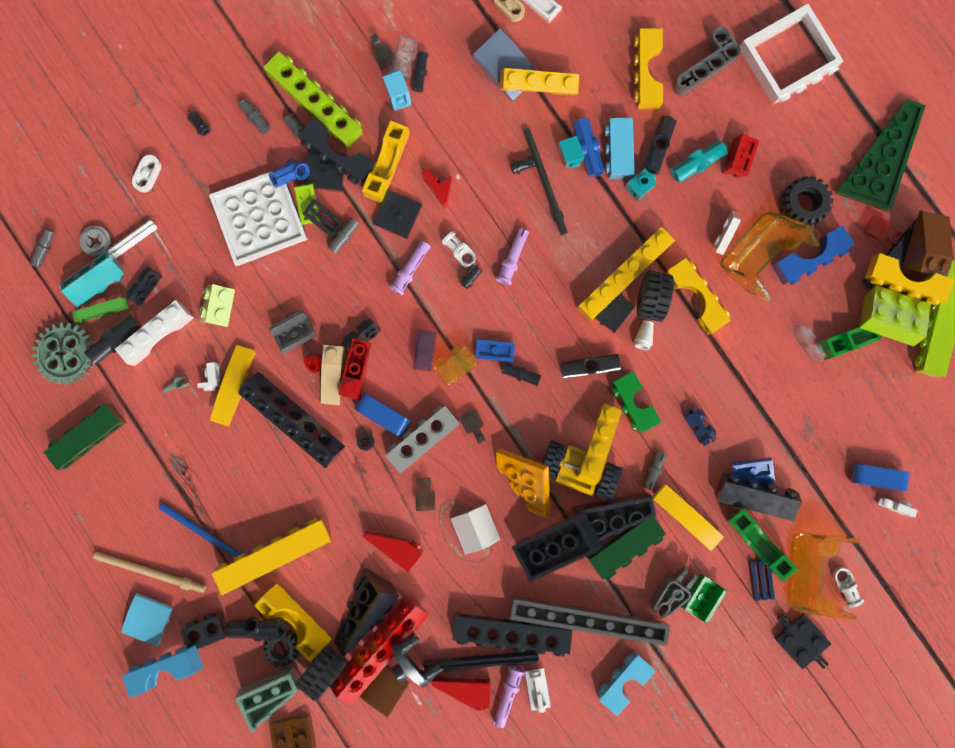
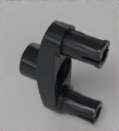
(406, 666)

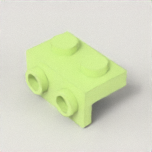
(217, 305)

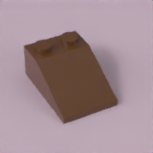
(930, 244)

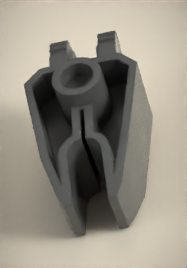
(673, 592)

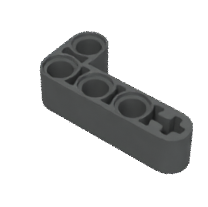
(705, 67)

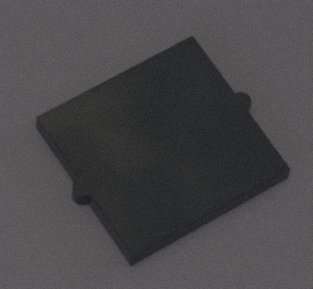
(615, 313)

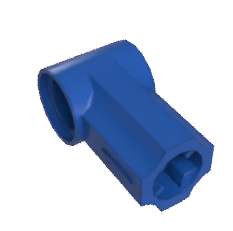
(290, 171)

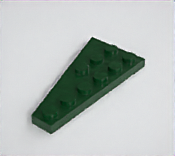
(881, 169)

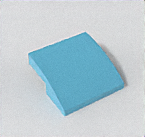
(147, 619)

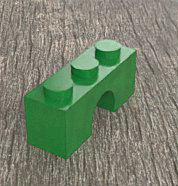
(640, 418)

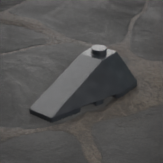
(369, 605)

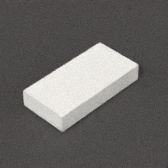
(545, 8)

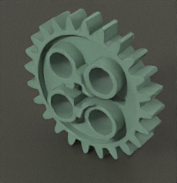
(47, 355)

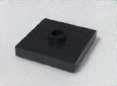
(322, 174)
(397, 214)

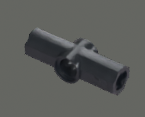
(663, 134)
(112, 339)
(602, 364)
(255, 629)

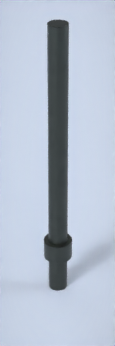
(557, 214)

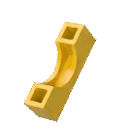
(539, 81)
(649, 91)
(382, 174)
(886, 271)
(712, 314)
(599, 446)
(310, 635)

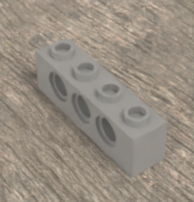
(395, 453)

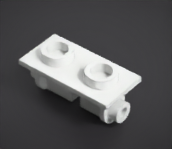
(537, 690)

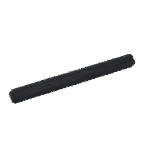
(485, 661)

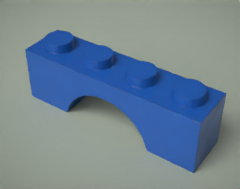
(832, 244)

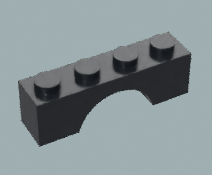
(355, 167)

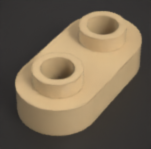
(508, 7)

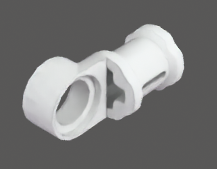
(458, 249)
(848, 587)

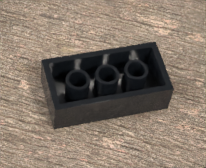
(557, 546)

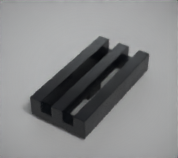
(319, 225)

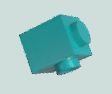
(571, 152)
(641, 184)

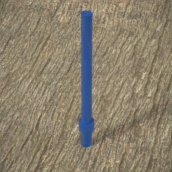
(200, 531)

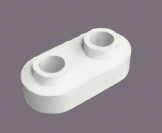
(146, 174)

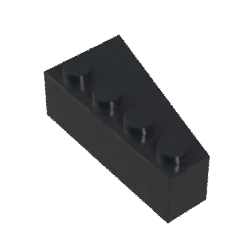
(618, 513)

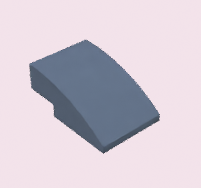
(501, 53)

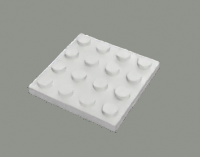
(257, 218)

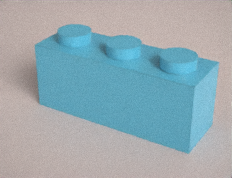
(620, 148)

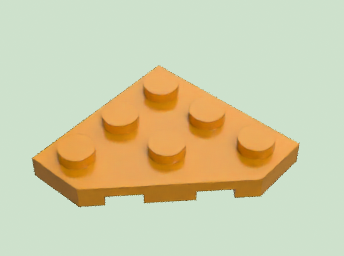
(527, 479)

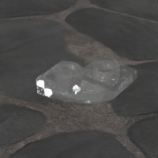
(404, 56)
(805, 338)

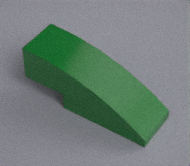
(847, 342)

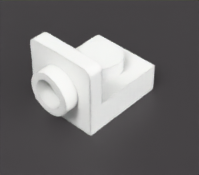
(213, 375)

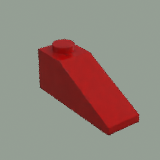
(397, 549)
(468, 691)

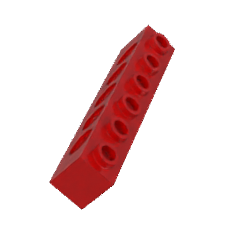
(377, 650)

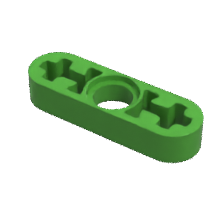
(100, 310)

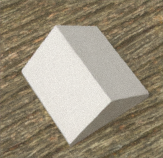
(475, 529)

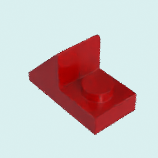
(441, 190)

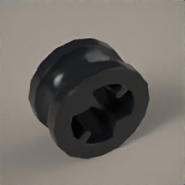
(371, 439)

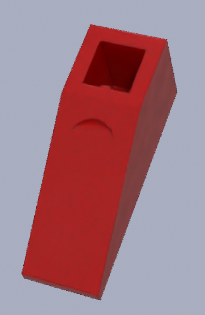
(355, 369)

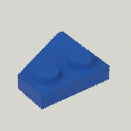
(757, 469)

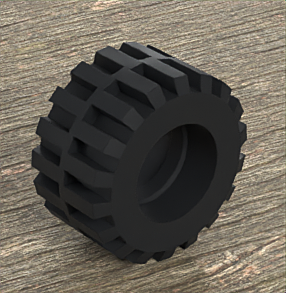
(816, 191)
(655, 296)
(321, 673)

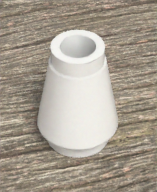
(644, 337)

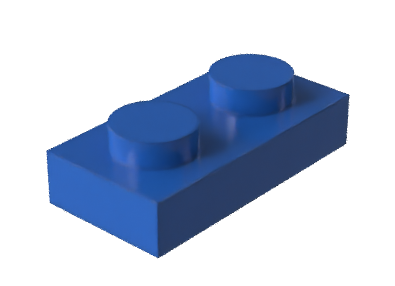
(495, 351)

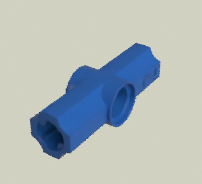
(589, 146)

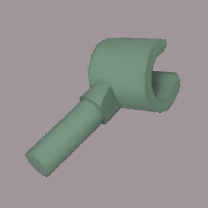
(178, 383)

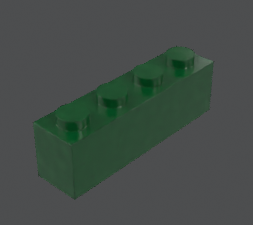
(84, 437)
(625, 547)

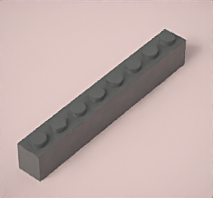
(589, 620)

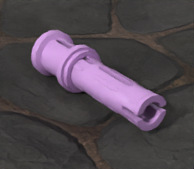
(509, 265)
(405, 275)
(511, 687)

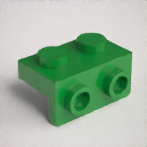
(704, 598)

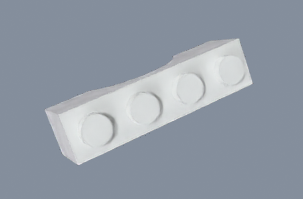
(142, 341)

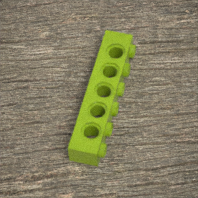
(280, 65)

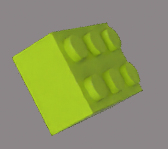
(895, 316)

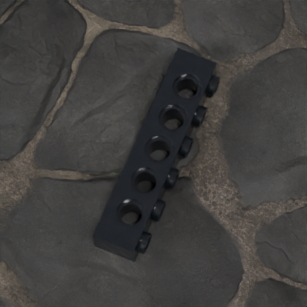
(291, 419)
(503, 626)

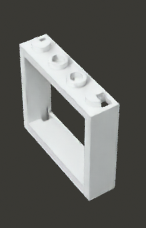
(762, 73)

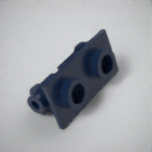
(705, 431)

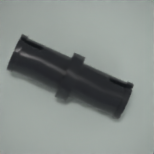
(419, 71)
(521, 374)

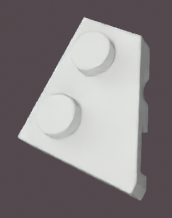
(729, 228)

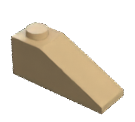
(332, 373)

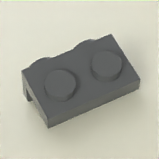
(292, 331)

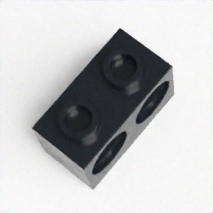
(206, 635)

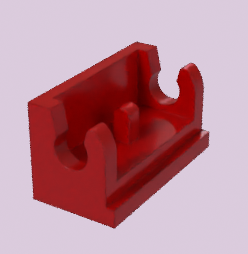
(740, 156)

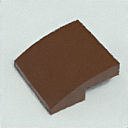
(384, 691)
(293, 733)

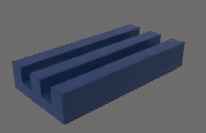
(764, 596)

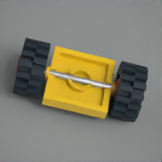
(570, 466)

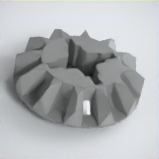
(95, 232)

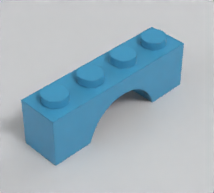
(180, 665)

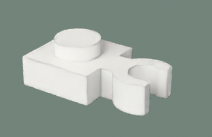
(902, 507)

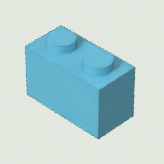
(397, 90)

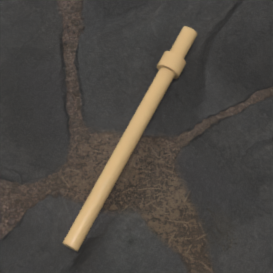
(184, 583)

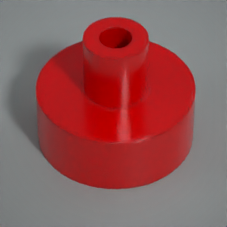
(313, 362)

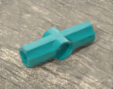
(699, 161)

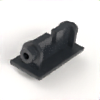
(139, 292)
(368, 331)

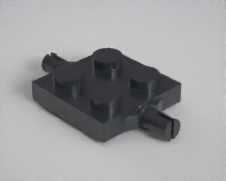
(802, 641)

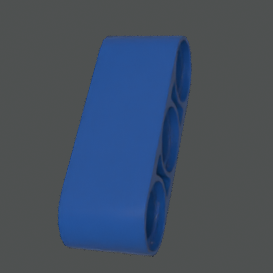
(382, 414)
(880, 477)

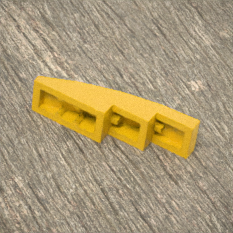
(234, 378)
(687, 517)

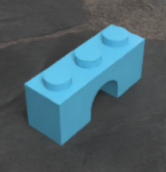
(633, 669)

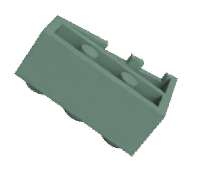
(266, 695)

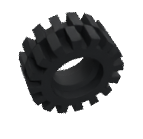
(281, 660)

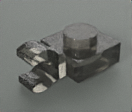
(383, 54)
(472, 423)
(424, 497)

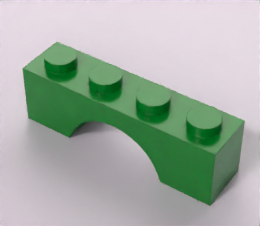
(761, 545)

